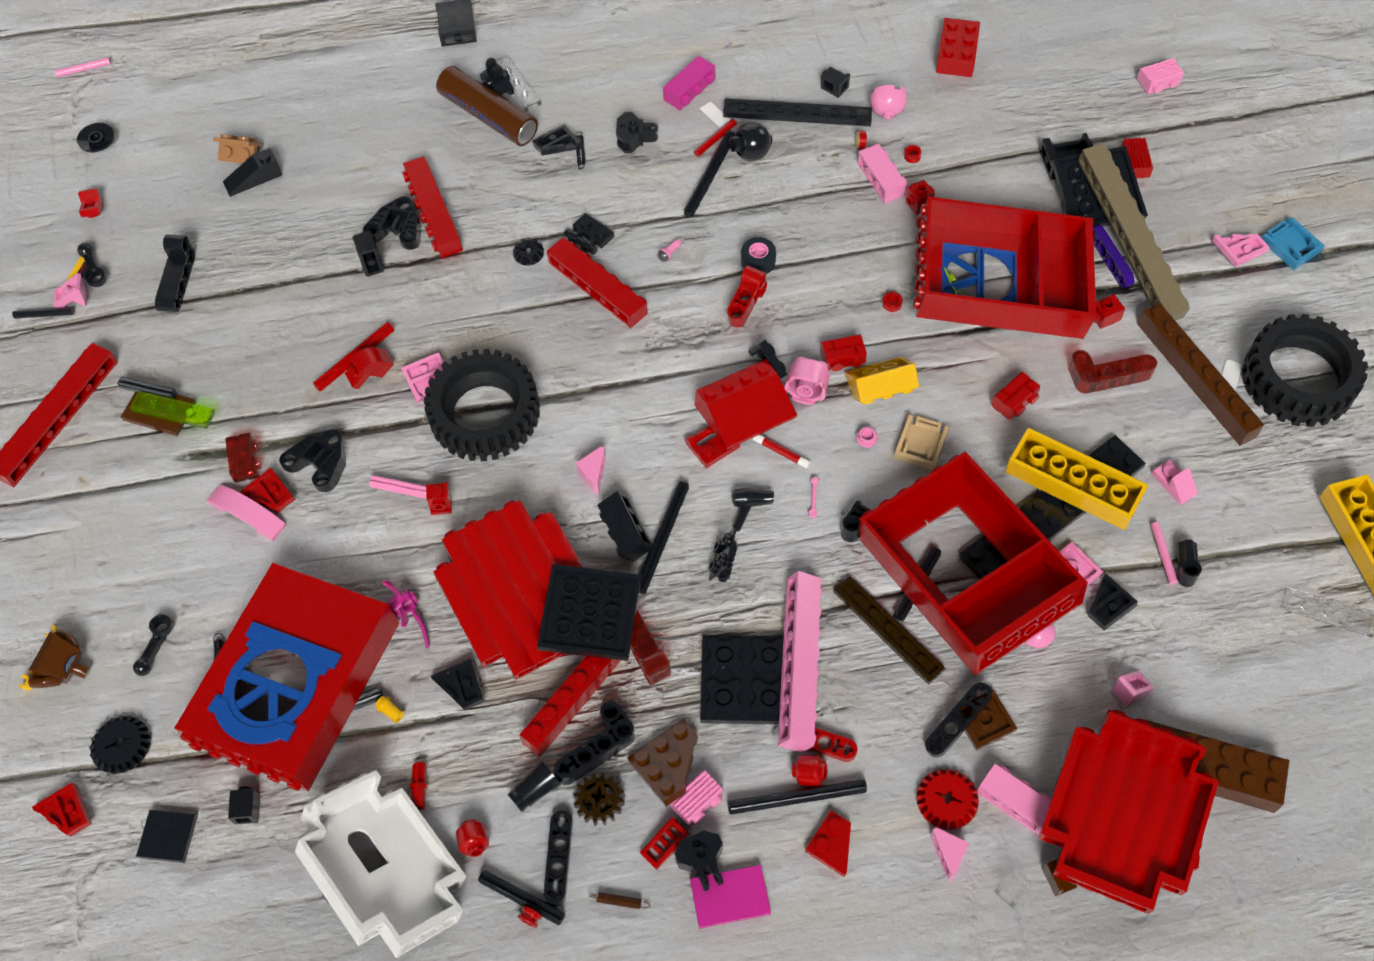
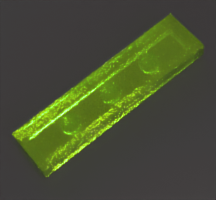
(172, 409)

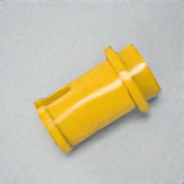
(389, 709)

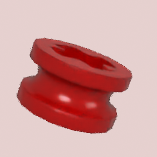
(910, 150)
(529, 917)

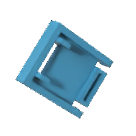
(1289, 240)

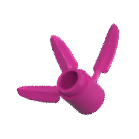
(404, 603)

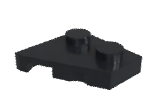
(557, 141)

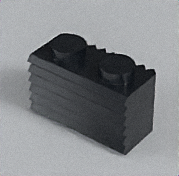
(368, 253)

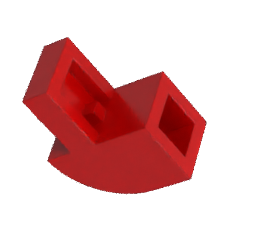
(368, 362)

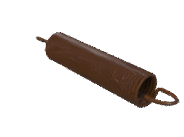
(618, 900)

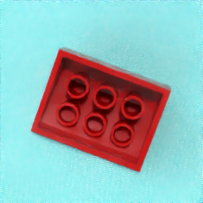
(745, 404)

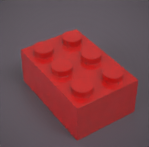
(958, 47)

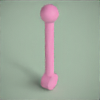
(812, 512)

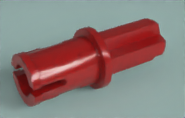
(418, 785)

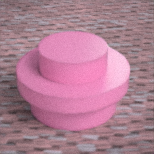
(866, 437)

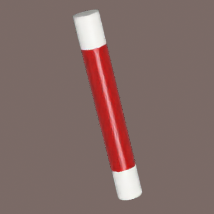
(782, 451)

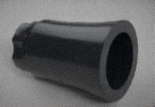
(533, 786)

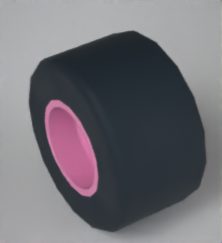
(759, 254)

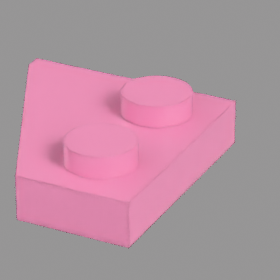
(1241, 248)

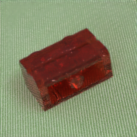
(242, 457)

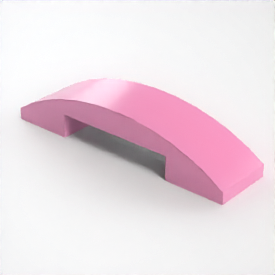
(247, 510)

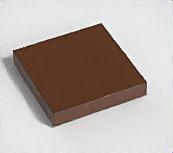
(990, 724)

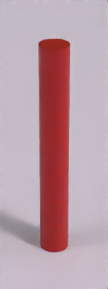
(714, 138)

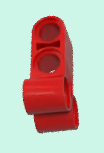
(752, 286)

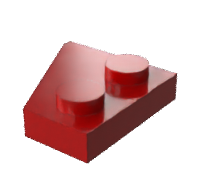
(832, 843)

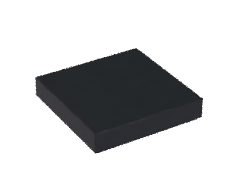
(166, 836)

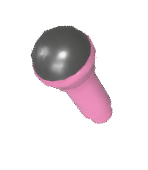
(665, 253)

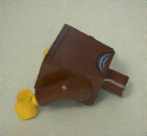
(55, 661)

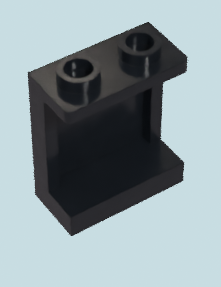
(1049, 152)

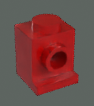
(439, 498)

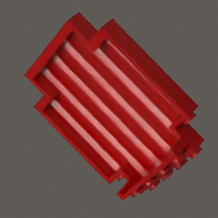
(502, 582)
(1129, 810)

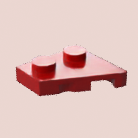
(269, 491)
(65, 810)

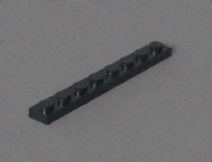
(797, 112)

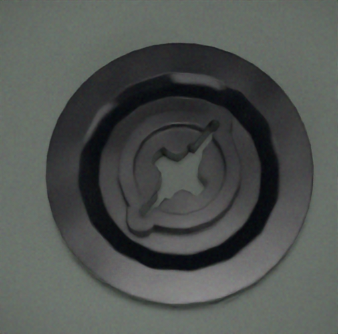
(133, 750)

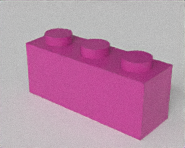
(689, 83)

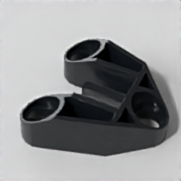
(396, 220)
(323, 456)

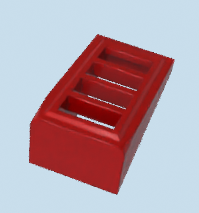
(672, 823)

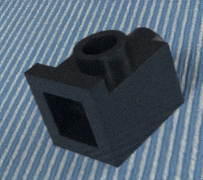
(834, 81)

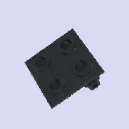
(724, 556)

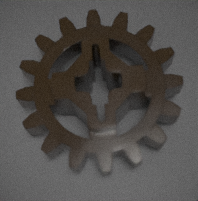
(589, 796)

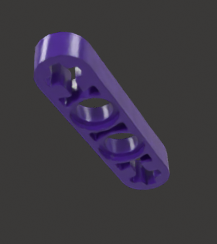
(1112, 257)

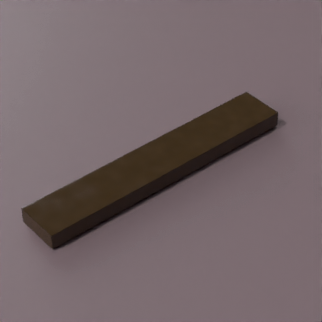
(889, 630)

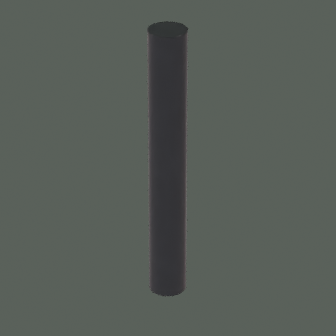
(43, 313)

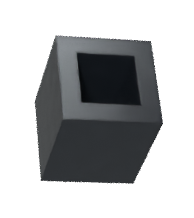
(244, 805)

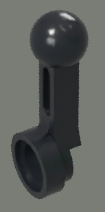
(86, 251)
(143, 665)

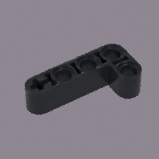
(175, 274)
(591, 747)

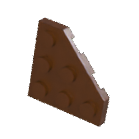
(667, 761)

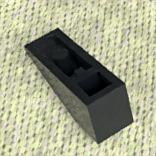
(253, 172)

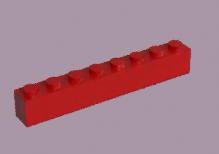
(54, 413)

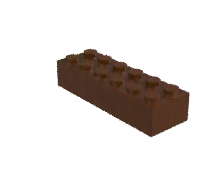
(1242, 773)

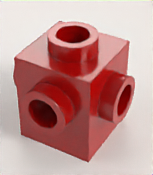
(917, 195)

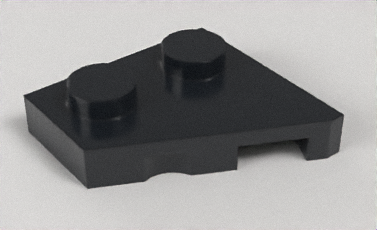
(766, 351)
(1110, 603)
(461, 684)

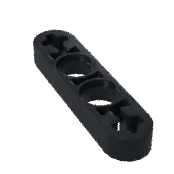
(955, 717)
(558, 858)

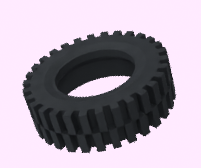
(476, 372)

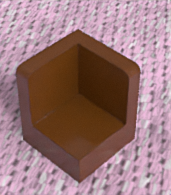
(1057, 885)

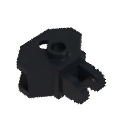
(496, 78)
(633, 132)
(700, 859)

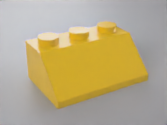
(882, 379)

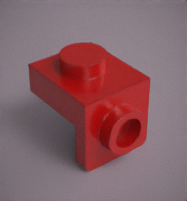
(90, 203)

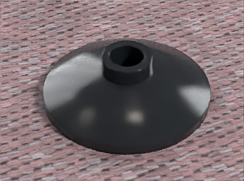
(95, 137)

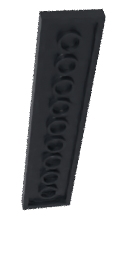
(1049, 512)

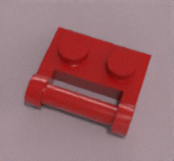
(710, 451)

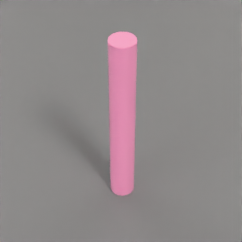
(82, 67)
(1164, 553)

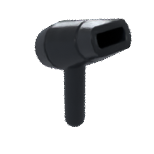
(749, 498)

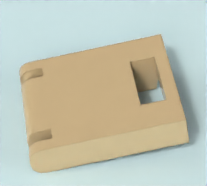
(922, 440)

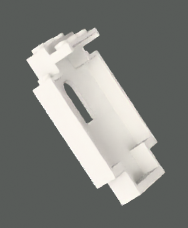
(401, 900)

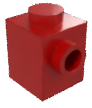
(1108, 311)

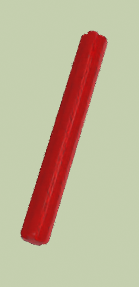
(344, 364)

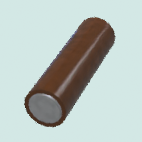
(487, 105)

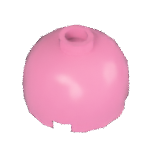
(888, 101)

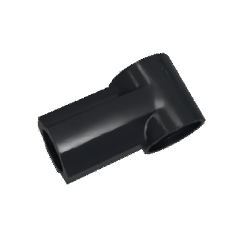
(1187, 562)

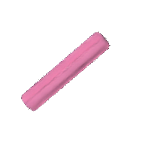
(398, 486)

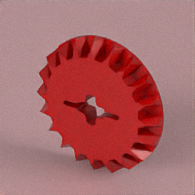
(933, 806)

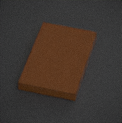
(153, 422)

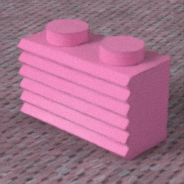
(1160, 76)
(699, 797)

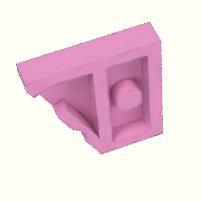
(419, 373)

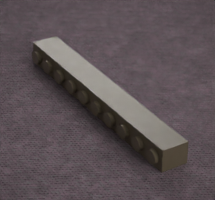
(1132, 231)

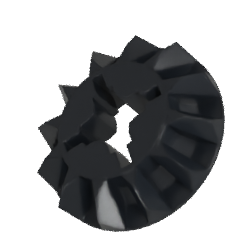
(534, 255)

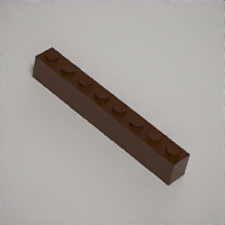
(1200, 375)

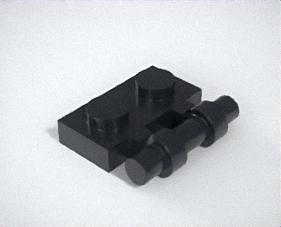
(592, 230)

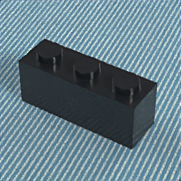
(624, 526)

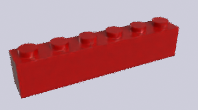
(432, 207)
(597, 282)
(566, 703)

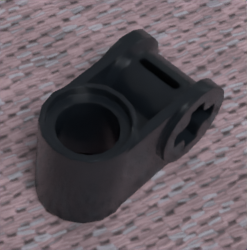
(852, 521)

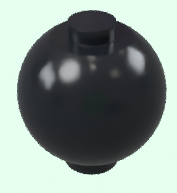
(751, 142)

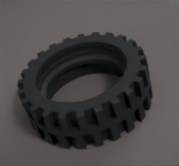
(1316, 337)

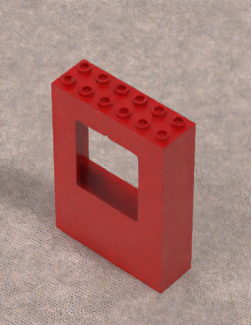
(1004, 606)

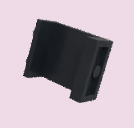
(455, 22)

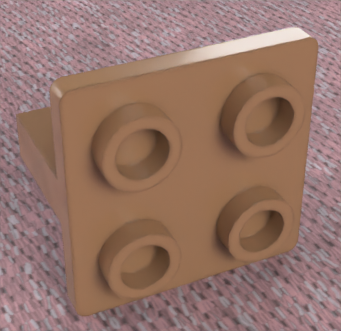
(236, 148)

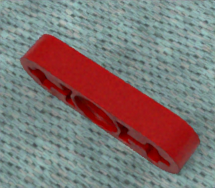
(839, 752)

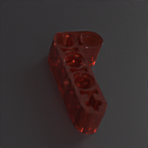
(1119, 372)
(648, 656)

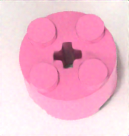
(807, 380)

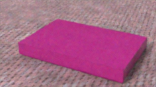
(737, 899)

